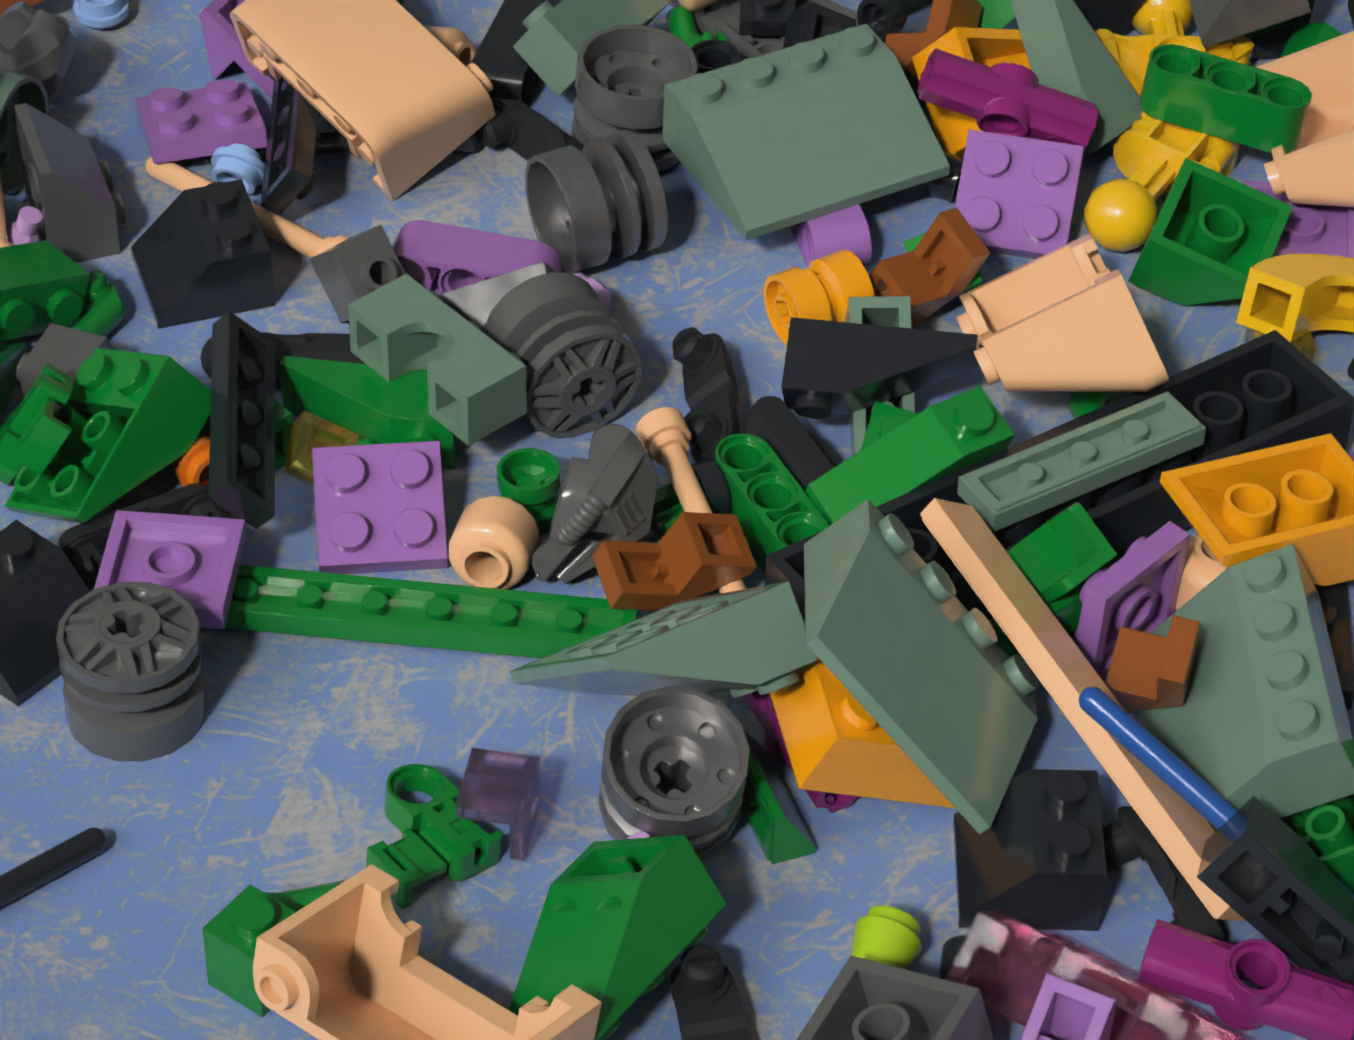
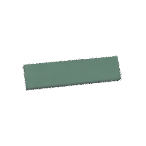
(1080, 461)

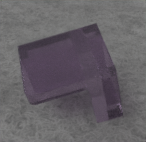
(502, 791)

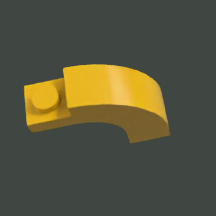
(1299, 295)

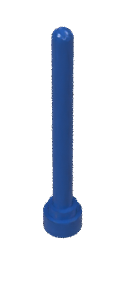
(1158, 758)

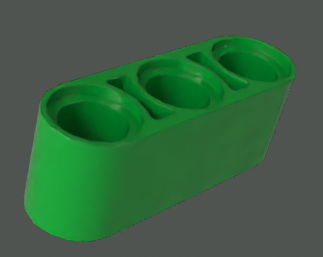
(1224, 98)
(765, 496)

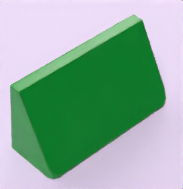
(772, 809)

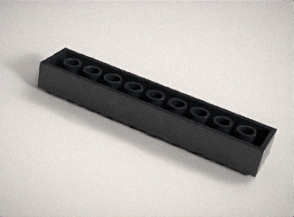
(1245, 399)

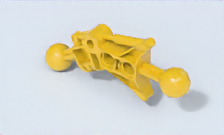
(1152, 150)

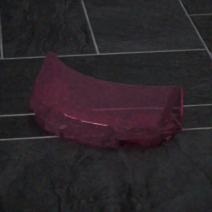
(1011, 962)

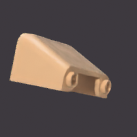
(372, 77)
(1324, 160)
(1062, 327)
(356, 974)

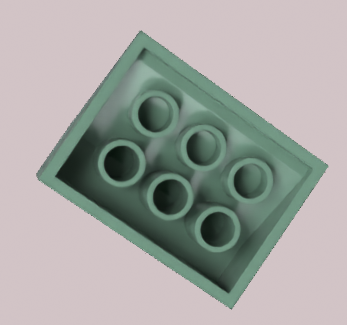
(802, 131)
(702, 643)
(918, 659)
(1262, 692)

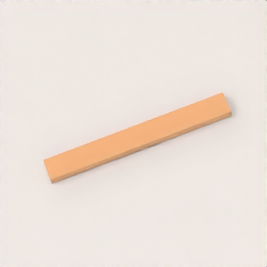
(1065, 675)

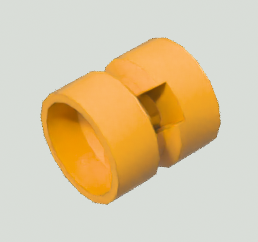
(816, 291)

